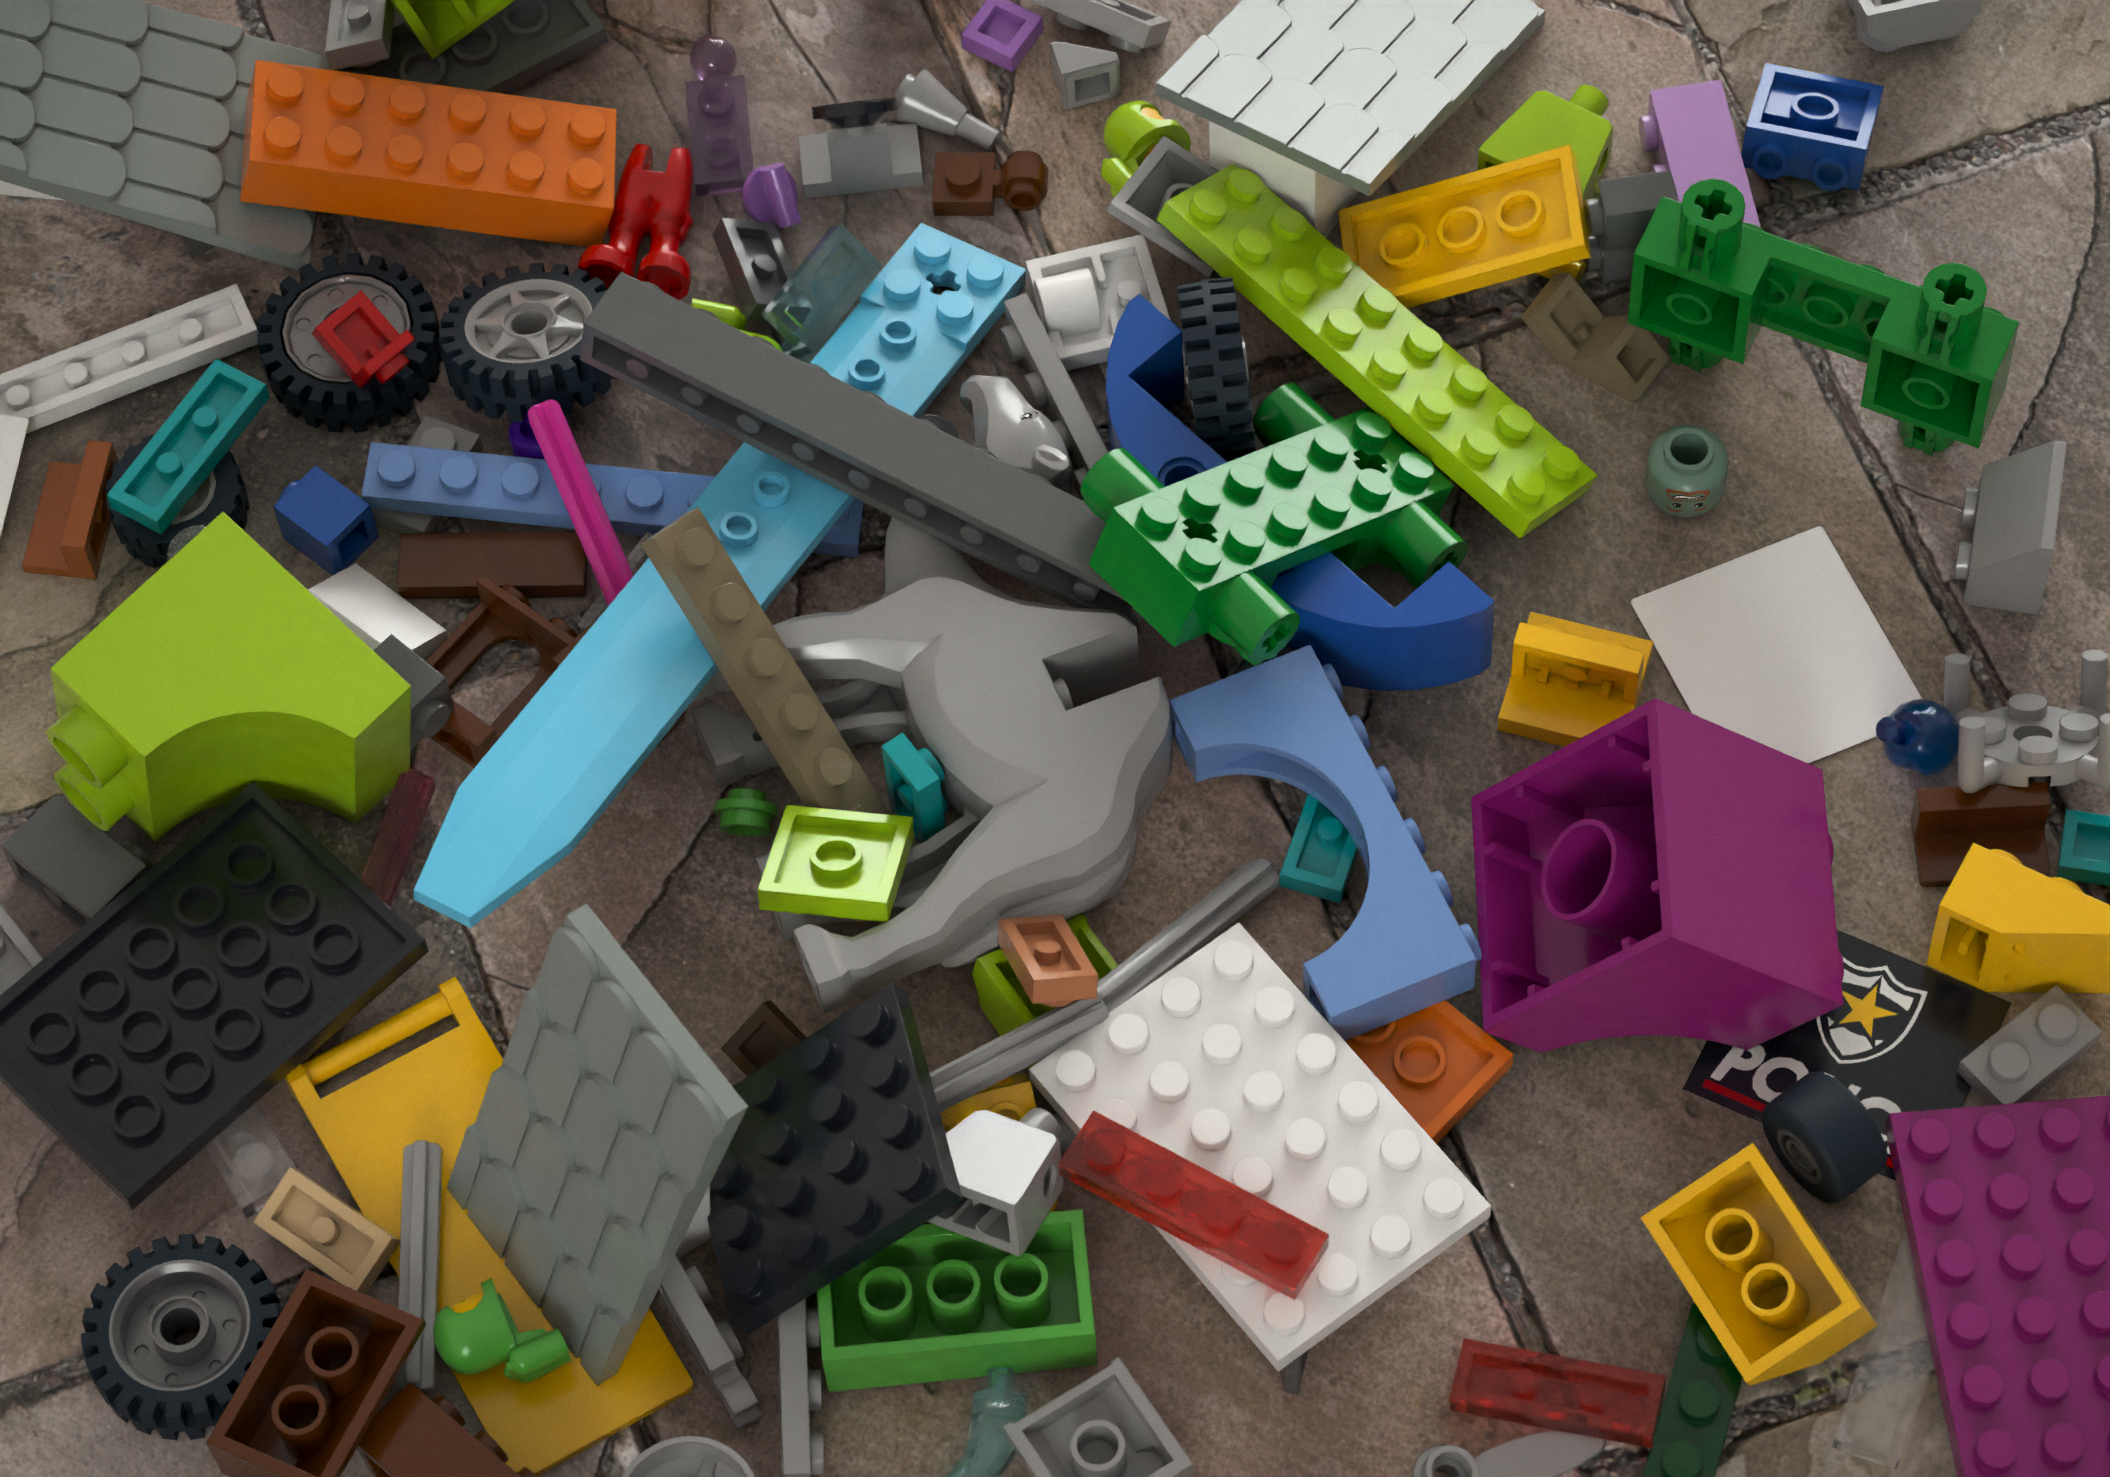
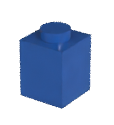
(325, 520)

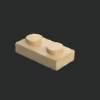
(327, 1231)

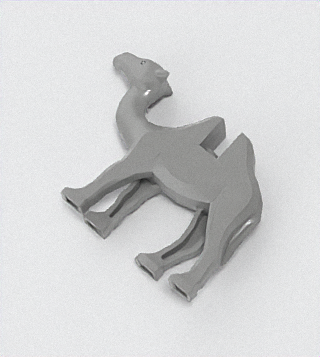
(1020, 704)

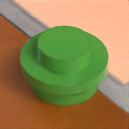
(746, 812)

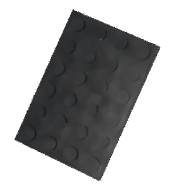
(197, 993)

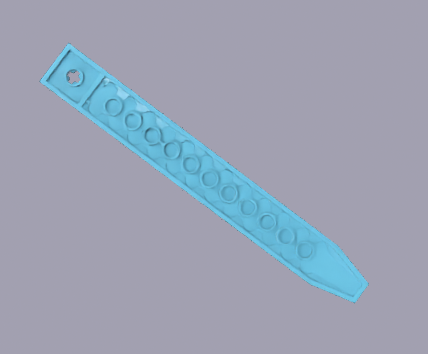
(642, 656)

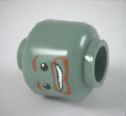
(1686, 471)

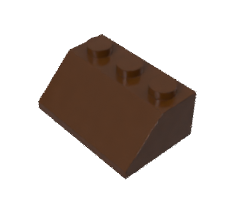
(314, 1383)

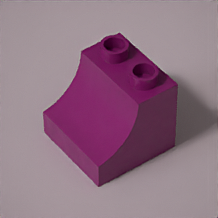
(1656, 889)

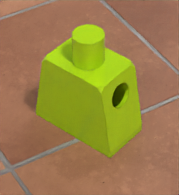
(1553, 122)

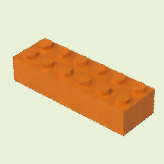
(428, 154)

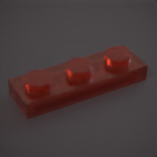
(1557, 1393)

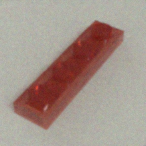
(1194, 1204)

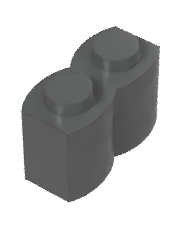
(1619, 219)

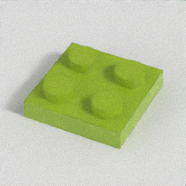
(836, 863)

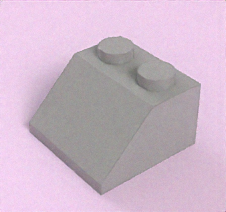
(2012, 530)

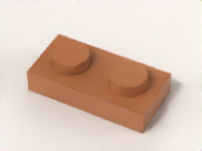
(1047, 959)

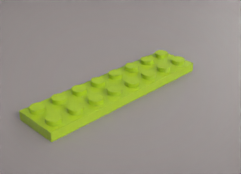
(1378, 348)

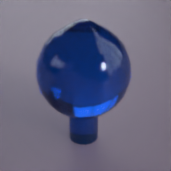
(1920, 736)

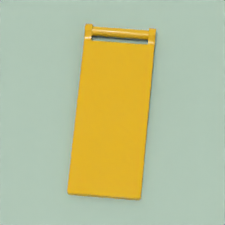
(435, 1098)

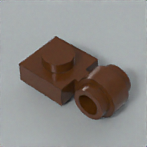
(970, 182)

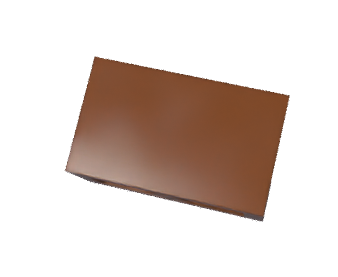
(72, 516)

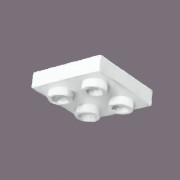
(1086, 292)

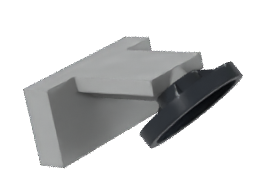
(858, 153)

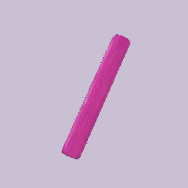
(580, 498)

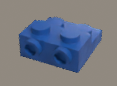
(1811, 127)

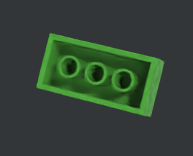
(959, 1307)

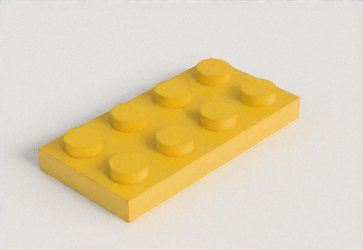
(1471, 228)

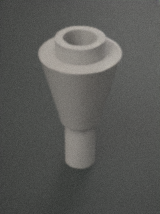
(935, 108)

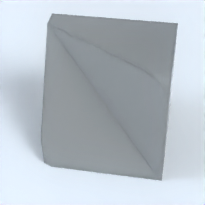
(1084, 74)

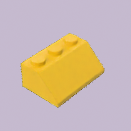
(1758, 1269)

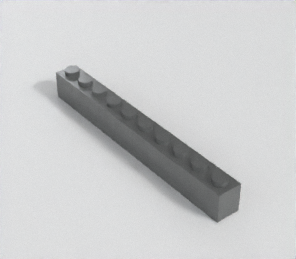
(850, 440)

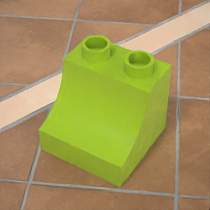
(224, 682)

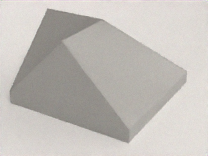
(1158, 179)

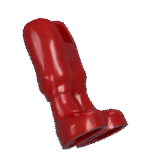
(643, 206)

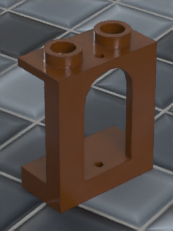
(498, 618)

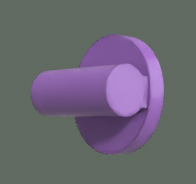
(771, 196)

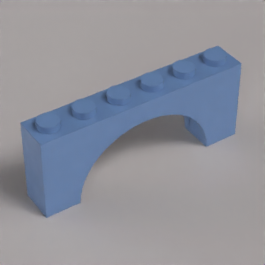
(1291, 727)

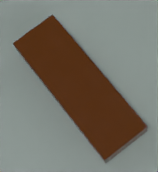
(528, 561)

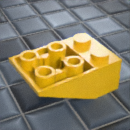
(2020, 929)

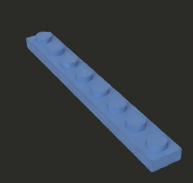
(526, 493)

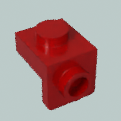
(364, 341)

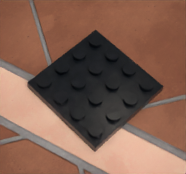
(829, 1160)

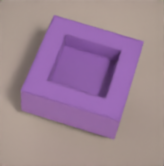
(1002, 33)

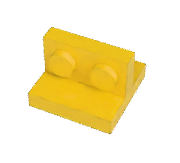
(1570, 679)

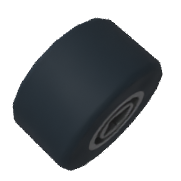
(1824, 1137)

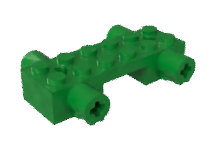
(1928, 348)
(1213, 543)

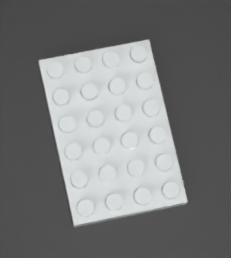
(1267, 1095)

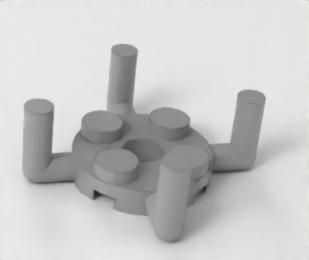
(2028, 734)

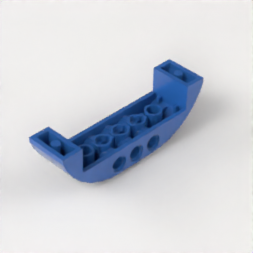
(1422, 643)

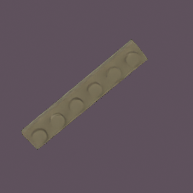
(759, 667)

